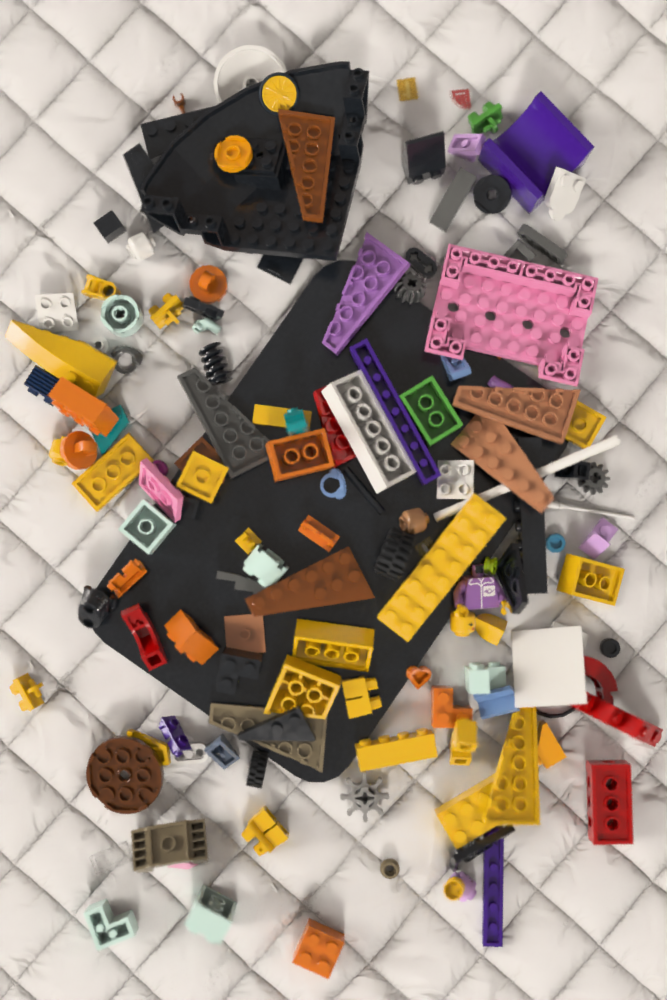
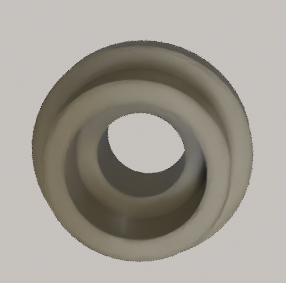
(389, 874)

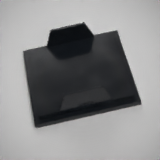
(280, 266)

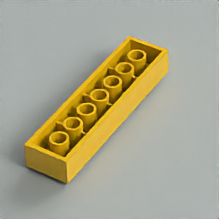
(441, 567)

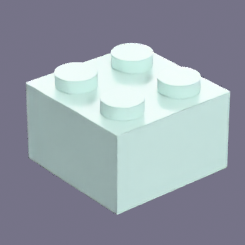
(147, 526)

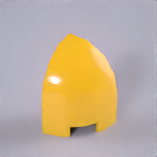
(490, 627)

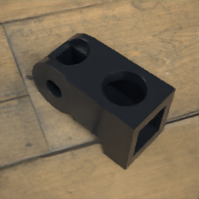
(576, 471)

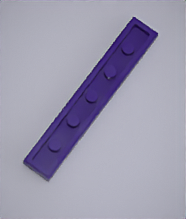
(493, 893)

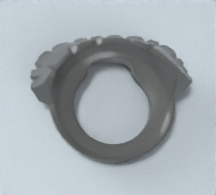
(136, 358)

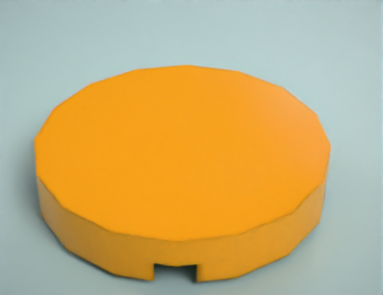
(233, 154)

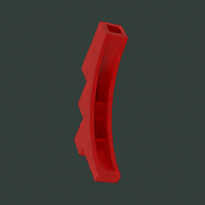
(620, 720)

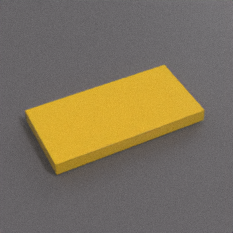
(112, 472)

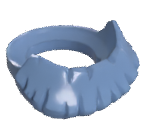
(341, 491)

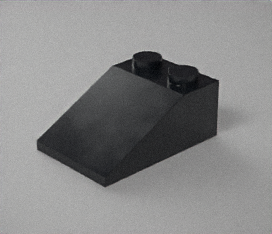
(424, 158)

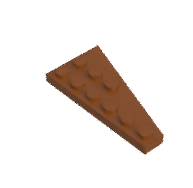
(309, 152)
(325, 583)

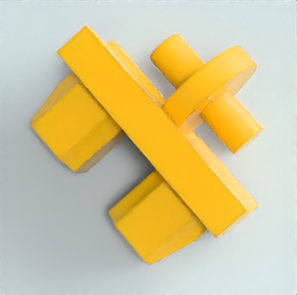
(168, 312)
(29, 692)

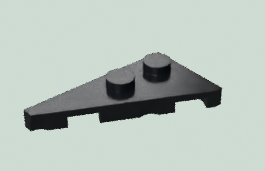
(287, 726)
(478, 847)

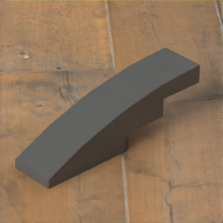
(242, 582)

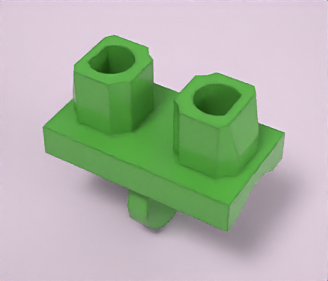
(487, 120)

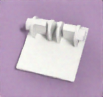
(57, 312)
(455, 479)

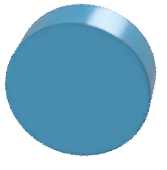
(555, 543)

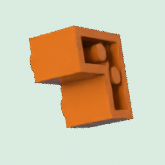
(190, 638)
(442, 709)

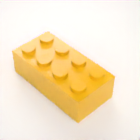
(464, 813)

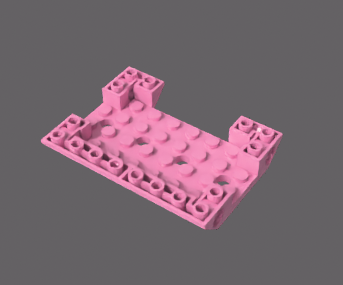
(514, 294)

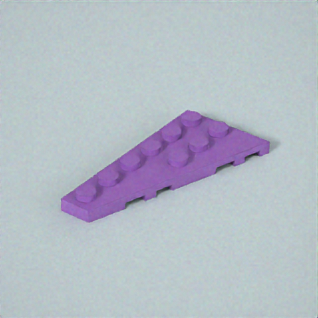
(366, 287)

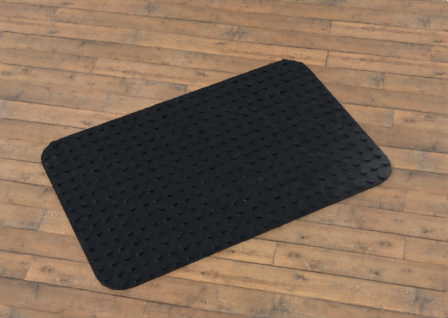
(187, 561)

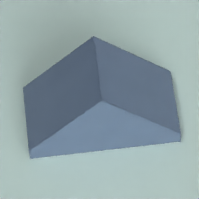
(222, 752)

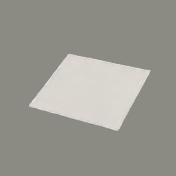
(548, 667)

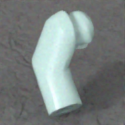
(206, 324)

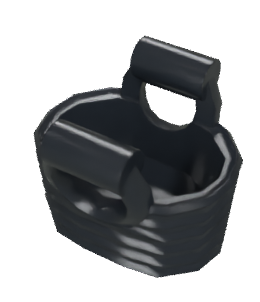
(95, 606)

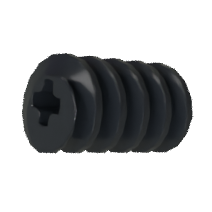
(213, 364)

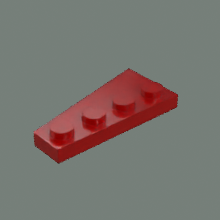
(338, 443)

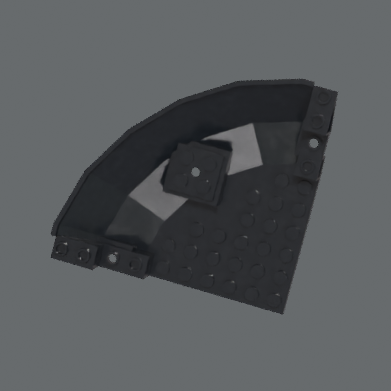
(259, 205)

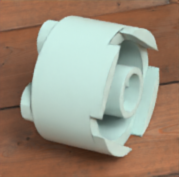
(132, 319)
(265, 566)

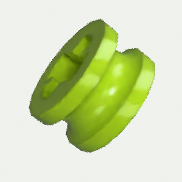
(490, 565)

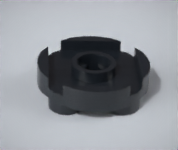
(481, 194)

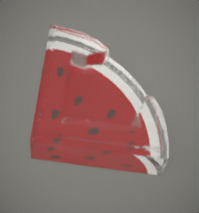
(461, 98)

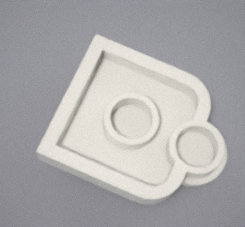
(563, 193)

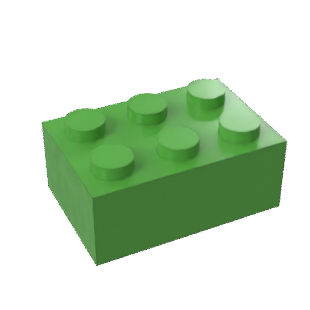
(430, 411)

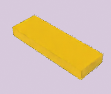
(274, 416)

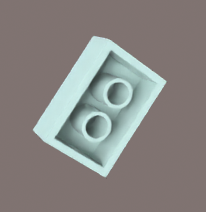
(211, 914)

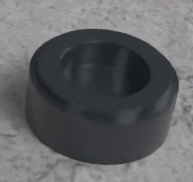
(610, 647)

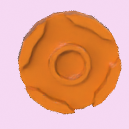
(208, 284)
(78, 450)

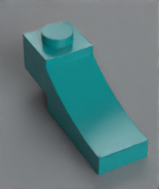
(295, 421)

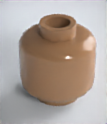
(414, 521)

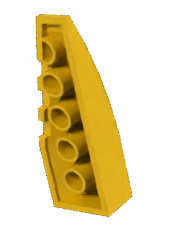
(64, 357)

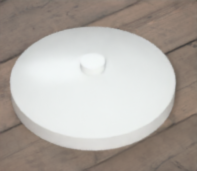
(244, 68)

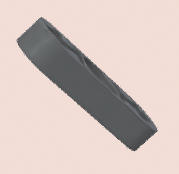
(542, 244)

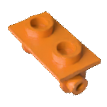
(318, 533)
(133, 572)

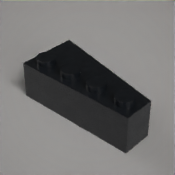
(139, 166)

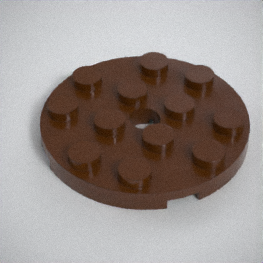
(137, 759)

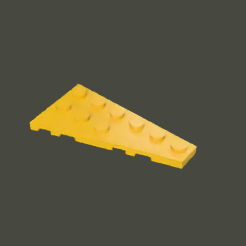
(516, 782)

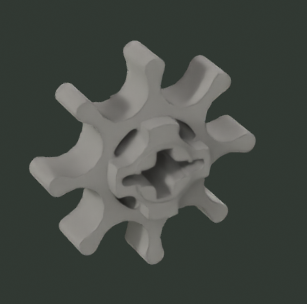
(372, 796)

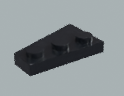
(512, 578)

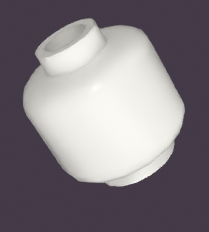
(140, 246)

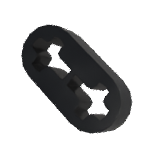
(424, 259)

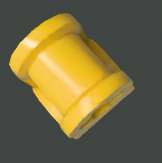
(98, 288)

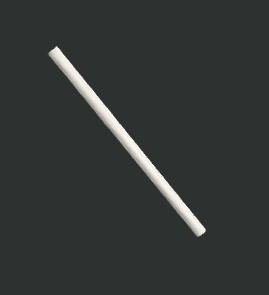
(542, 471)

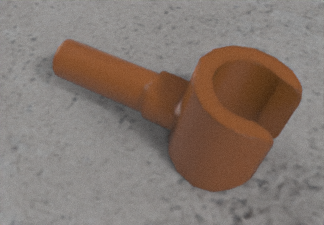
(180, 104)

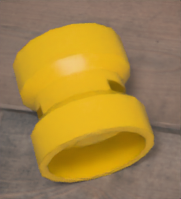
(454, 892)

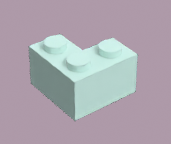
(483, 678)
(106, 927)

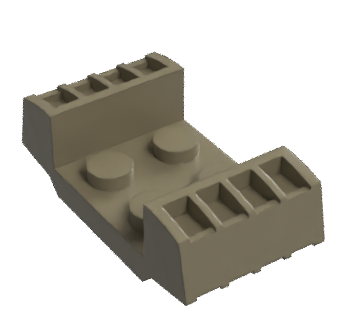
(169, 845)

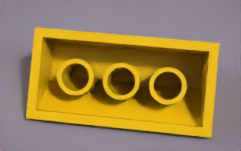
(333, 645)

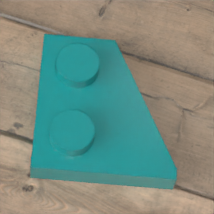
(105, 442)

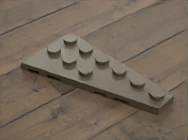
(237, 718)

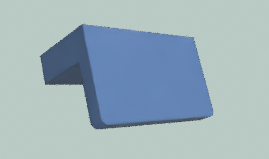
(497, 703)

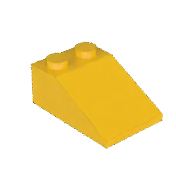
(590, 579)

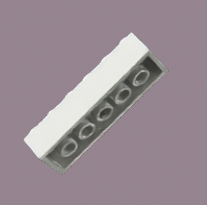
(368, 431)

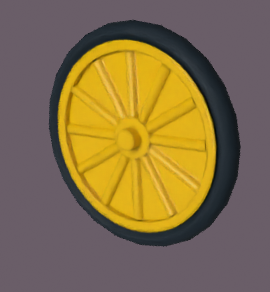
(278, 92)

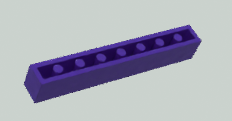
(395, 411)

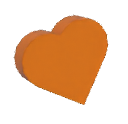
(418, 675)

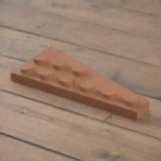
(531, 410)
(502, 458)

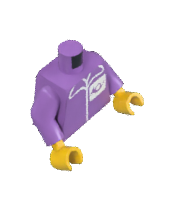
(478, 592)

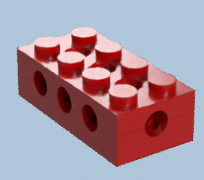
(620, 809)

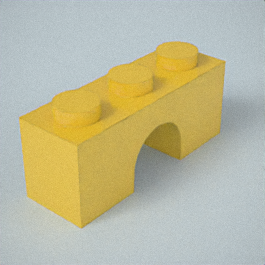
(463, 742)

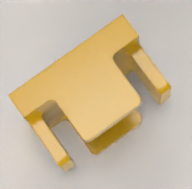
(202, 477)

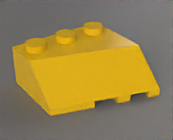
(304, 686)

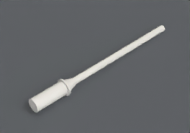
(559, 505)

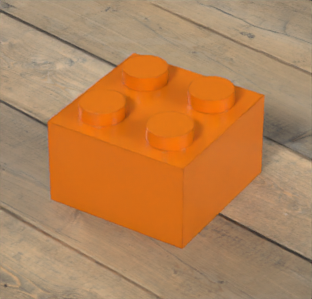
(318, 948)

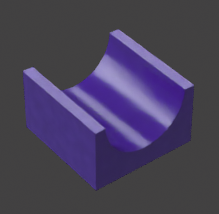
(533, 150)

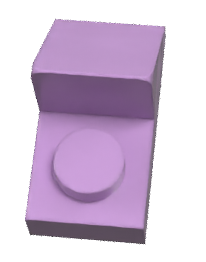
(467, 146)
(598, 538)

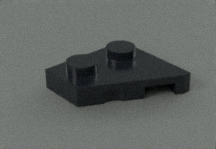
(205, 310)

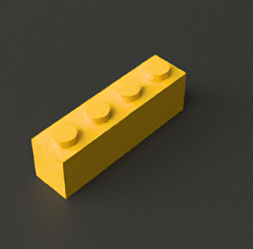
(395, 750)

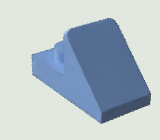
(455, 368)

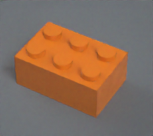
(83, 407)
(299, 454)

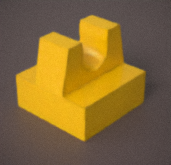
(248, 540)

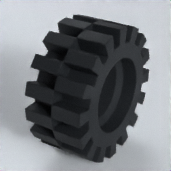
(257, 769)

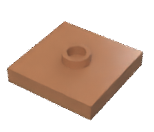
(245, 632)

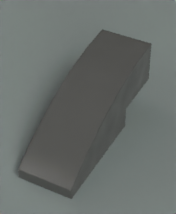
(453, 199)

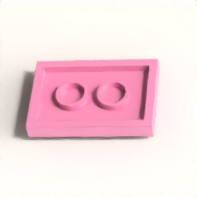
(160, 490)

